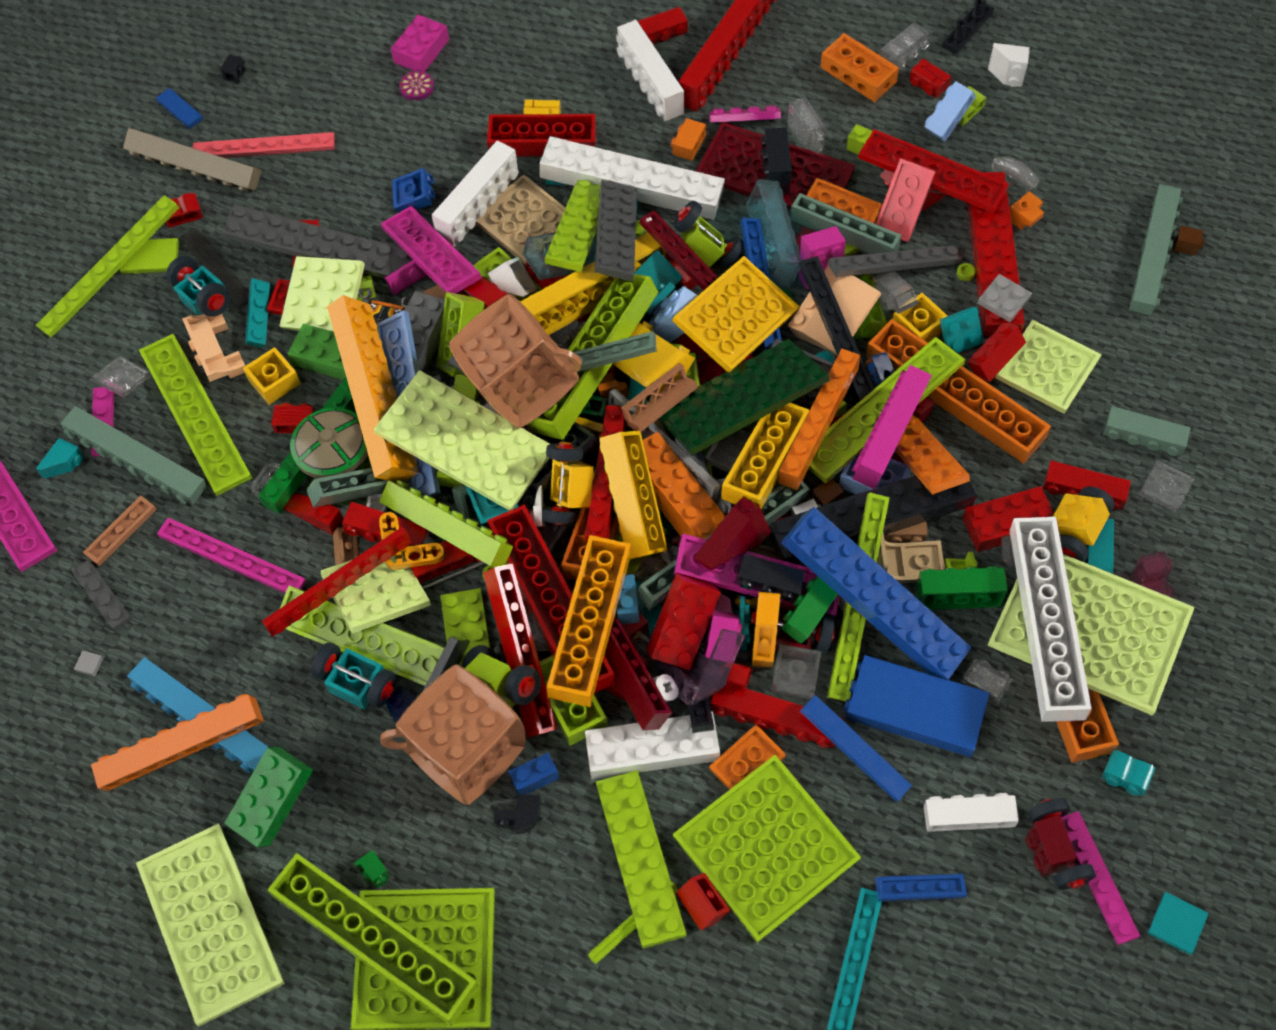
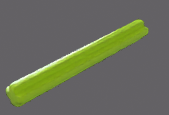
(616, 937)

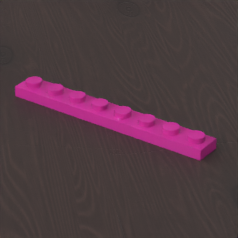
(229, 556)

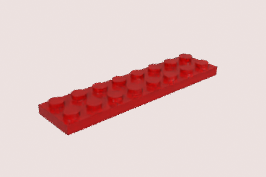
(949, 178)

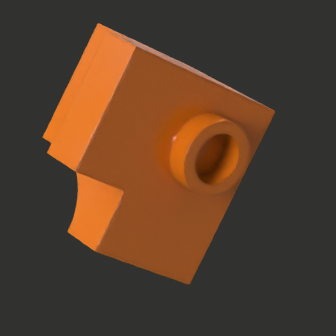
(1026, 211)
(608, 384)

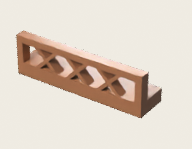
(659, 402)

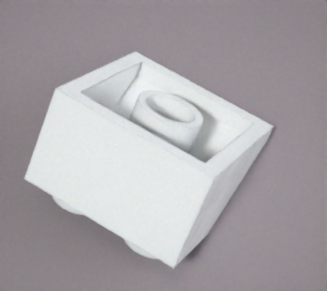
(1009, 63)
(513, 278)

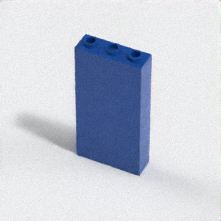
(916, 705)

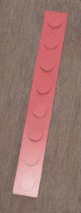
(268, 145)

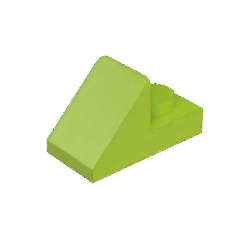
(367, 283)

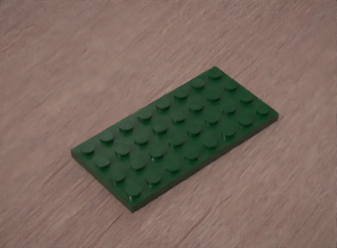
(743, 396)

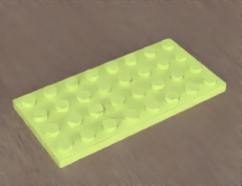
(464, 440)
(209, 924)

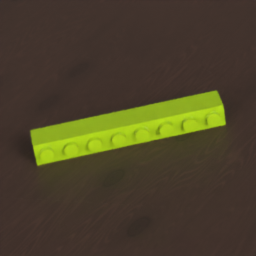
(446, 524)

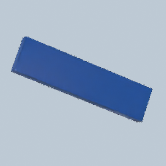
(920, 887)

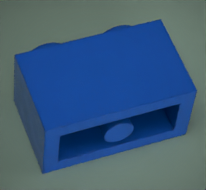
(534, 774)

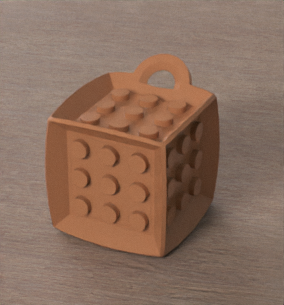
(514, 361)
(459, 734)

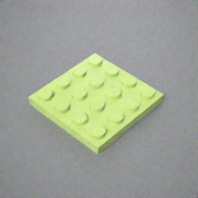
(315, 286)
(1049, 367)
(379, 596)

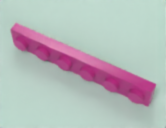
(1102, 885)

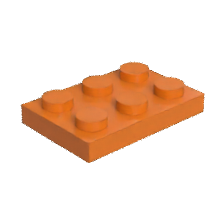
(745, 757)

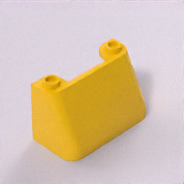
(652, 366)

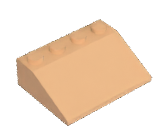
(854, 300)

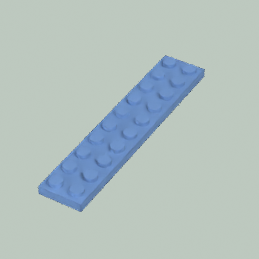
(403, 365)

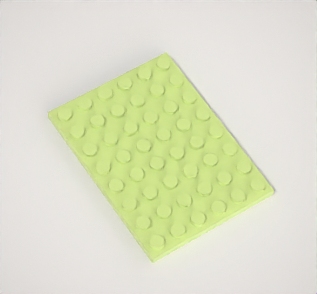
(1122, 631)

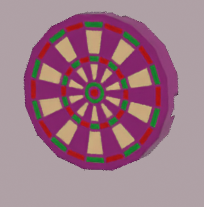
(416, 85)

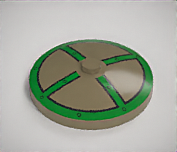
(328, 443)

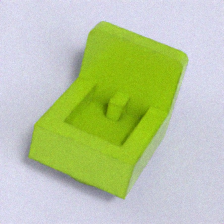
(969, 561)

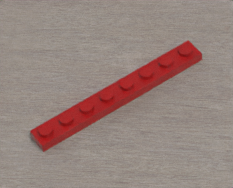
(336, 582)

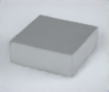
(88, 663)

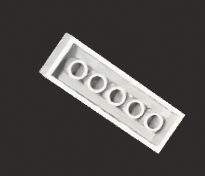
(650, 71)
(476, 193)
(630, 749)

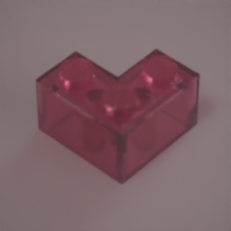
(1152, 572)

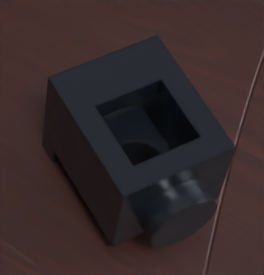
(233, 68)

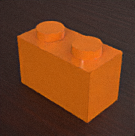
(688, 139)

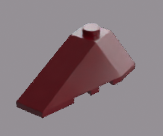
(738, 532)

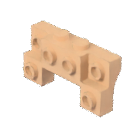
(209, 354)

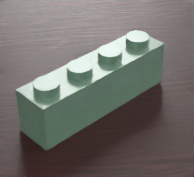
(1146, 431)
(344, 487)

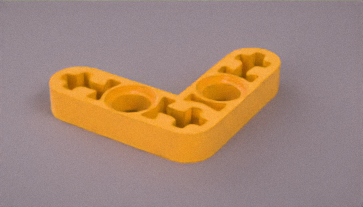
(408, 550)

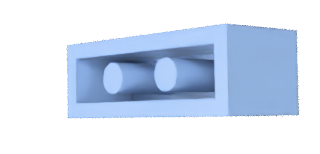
(949, 111)

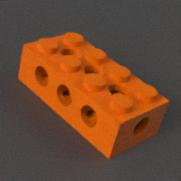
(859, 67)

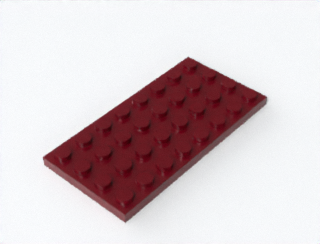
(737, 159)

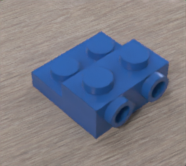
(413, 190)

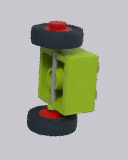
(705, 239)
(511, 686)

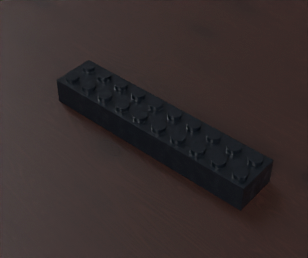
(907, 506)

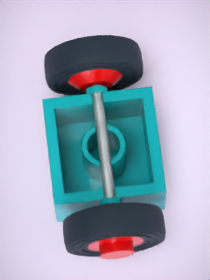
(197, 287)
(353, 676)

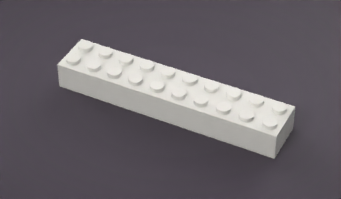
(655, 182)
(1049, 620)

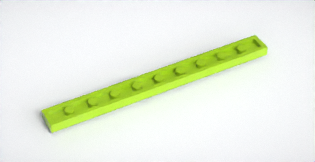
(107, 266)
(853, 622)

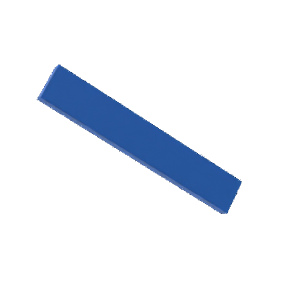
(855, 748)

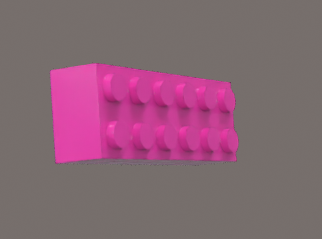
(890, 426)

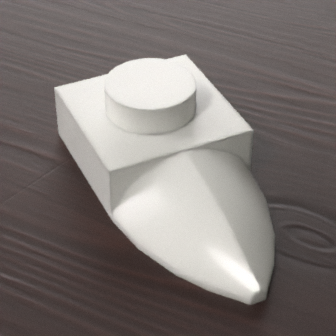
(536, 514)

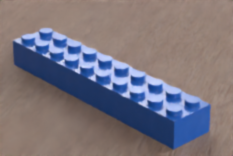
(876, 594)

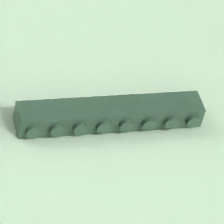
(1155, 250)
(133, 455)

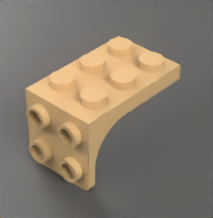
(906, 560)

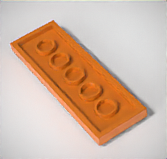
(929, 458)

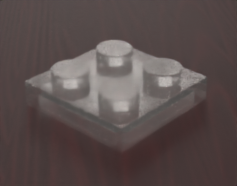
(121, 376)
(1166, 486)

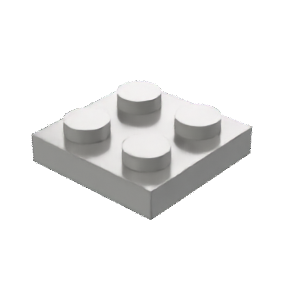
(1004, 298)

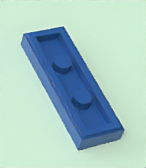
(179, 108)

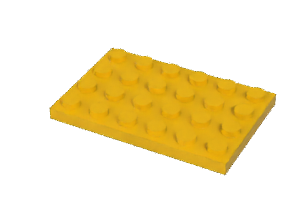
(735, 314)

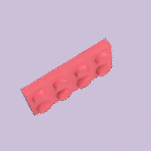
(905, 198)

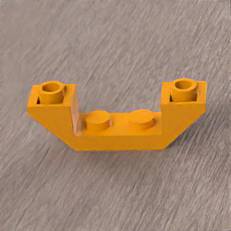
(766, 629)

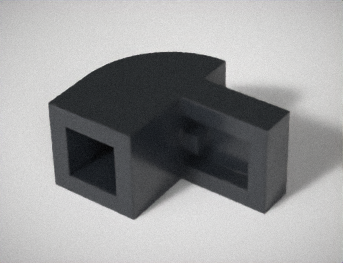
(524, 817)

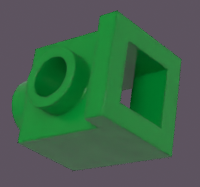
(373, 869)

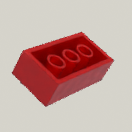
(993, 519)
(683, 621)

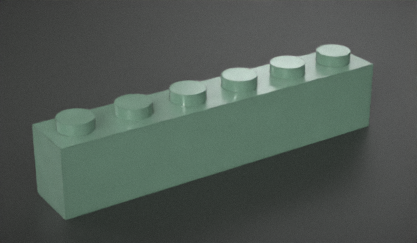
(855, 230)

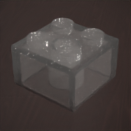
(796, 671)

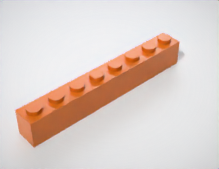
(819, 419)
(177, 742)

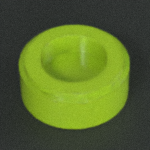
(966, 272)

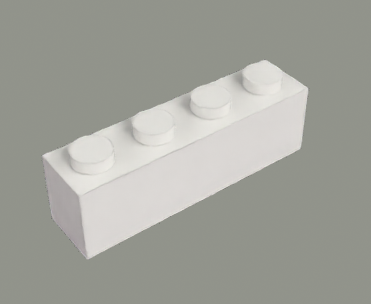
(971, 812)

